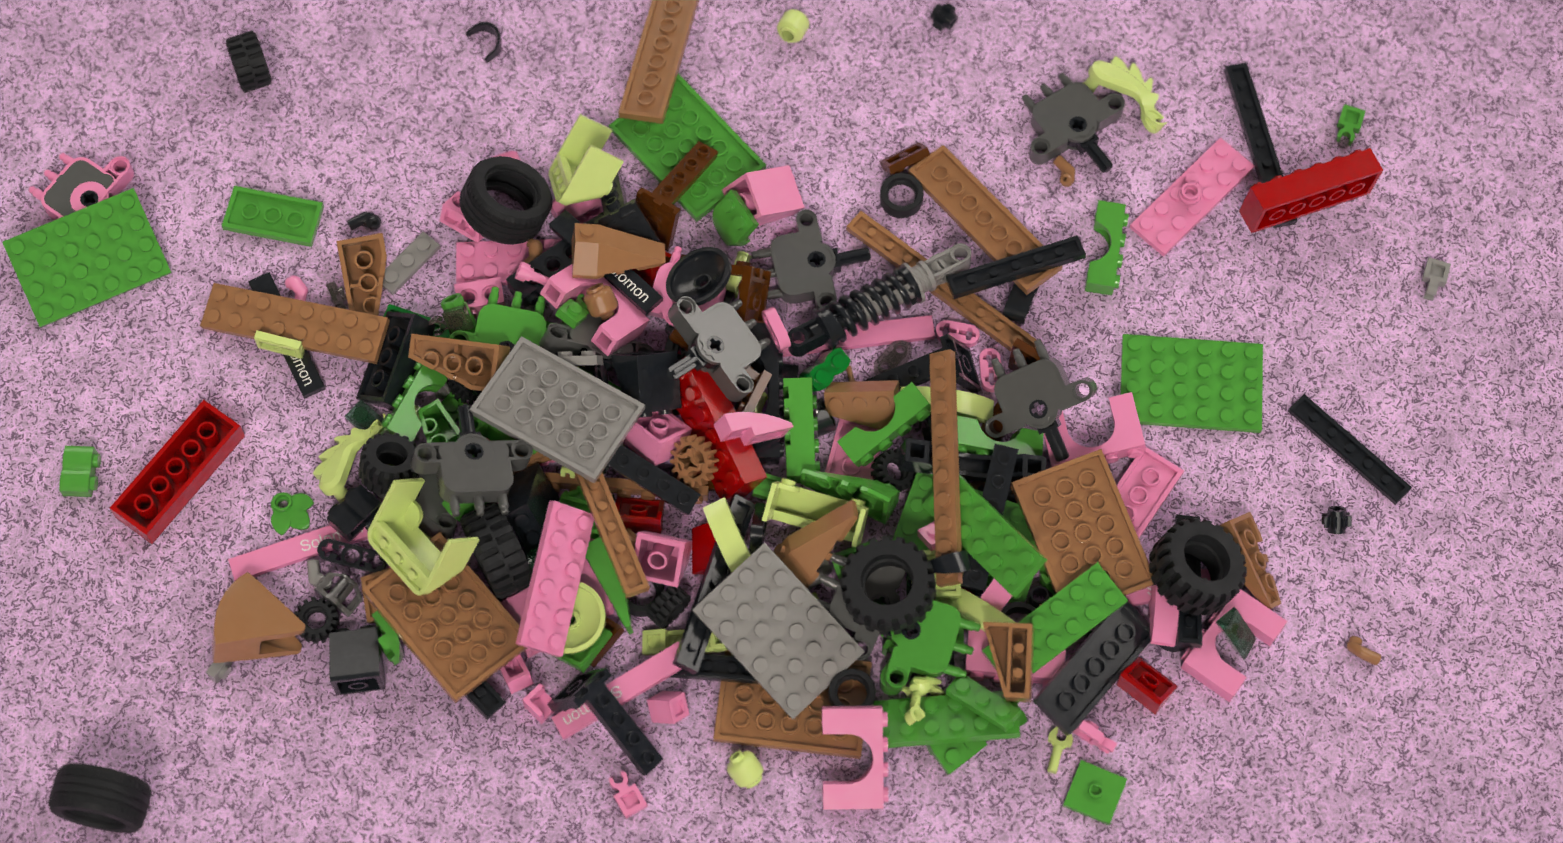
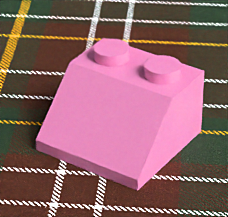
(655, 437)

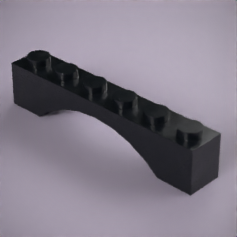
(770, 360)
(917, 457)

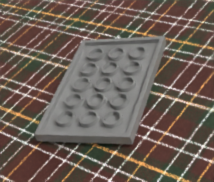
(557, 409)
(778, 630)

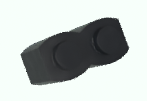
(353, 513)

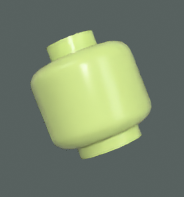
(793, 26)
(745, 769)

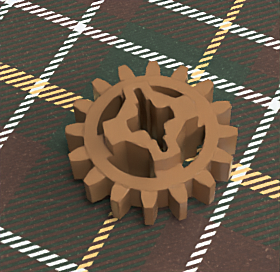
(694, 460)

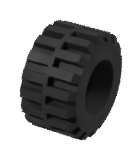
(248, 61)
(386, 450)

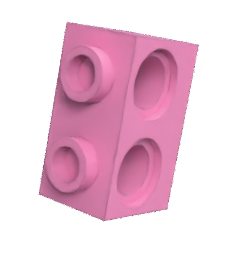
(453, 217)
(479, 292)

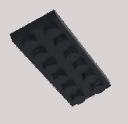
(1094, 668)

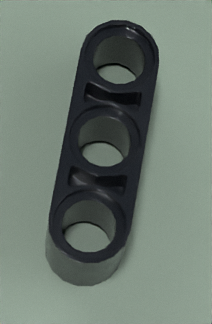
(1018, 304)

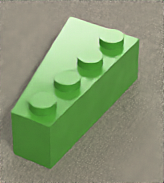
(437, 423)
(800, 441)

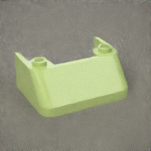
(581, 166)
(803, 506)
(407, 549)

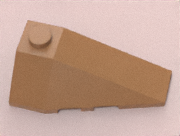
(606, 251)
(363, 271)
(459, 360)
(812, 544)
(1257, 580)

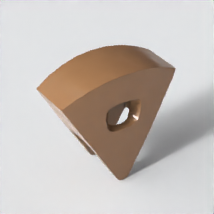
(253, 624)

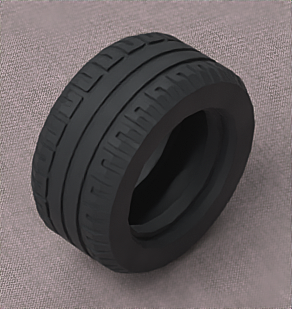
(495, 220)
(99, 798)

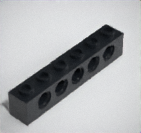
(554, 257)
(996, 493)

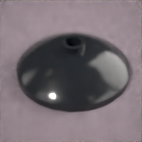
(699, 275)

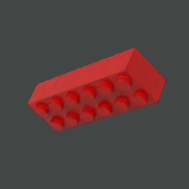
(1310, 189)
(701, 408)
(177, 471)

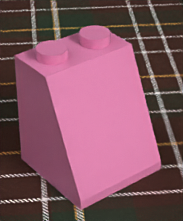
(768, 193)
(662, 557)

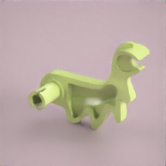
(1128, 82)
(339, 460)

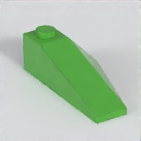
(879, 497)
(605, 573)

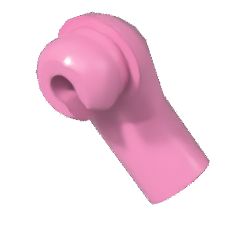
(297, 285)

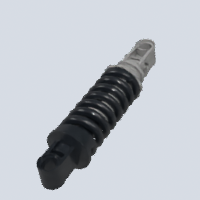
(902, 287)

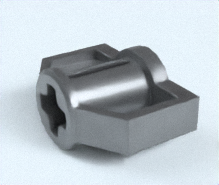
(338, 600)

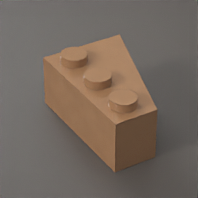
(862, 401)
(1013, 656)

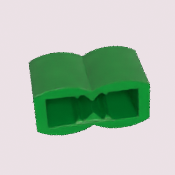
(826, 367)

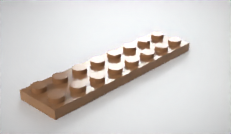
(657, 60)
(977, 212)
(316, 325)

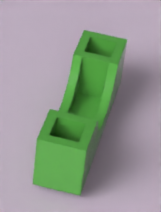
(1109, 222)
(909, 408)
(404, 418)
(974, 441)

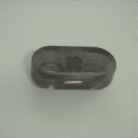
(892, 357)

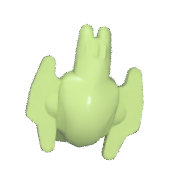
(918, 688)

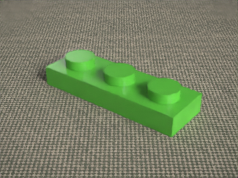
(983, 702)

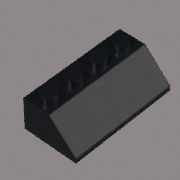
(385, 379)

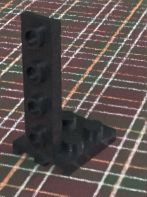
(624, 215)
(919, 369)
(653, 480)
(592, 691)

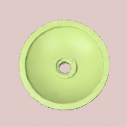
(589, 620)

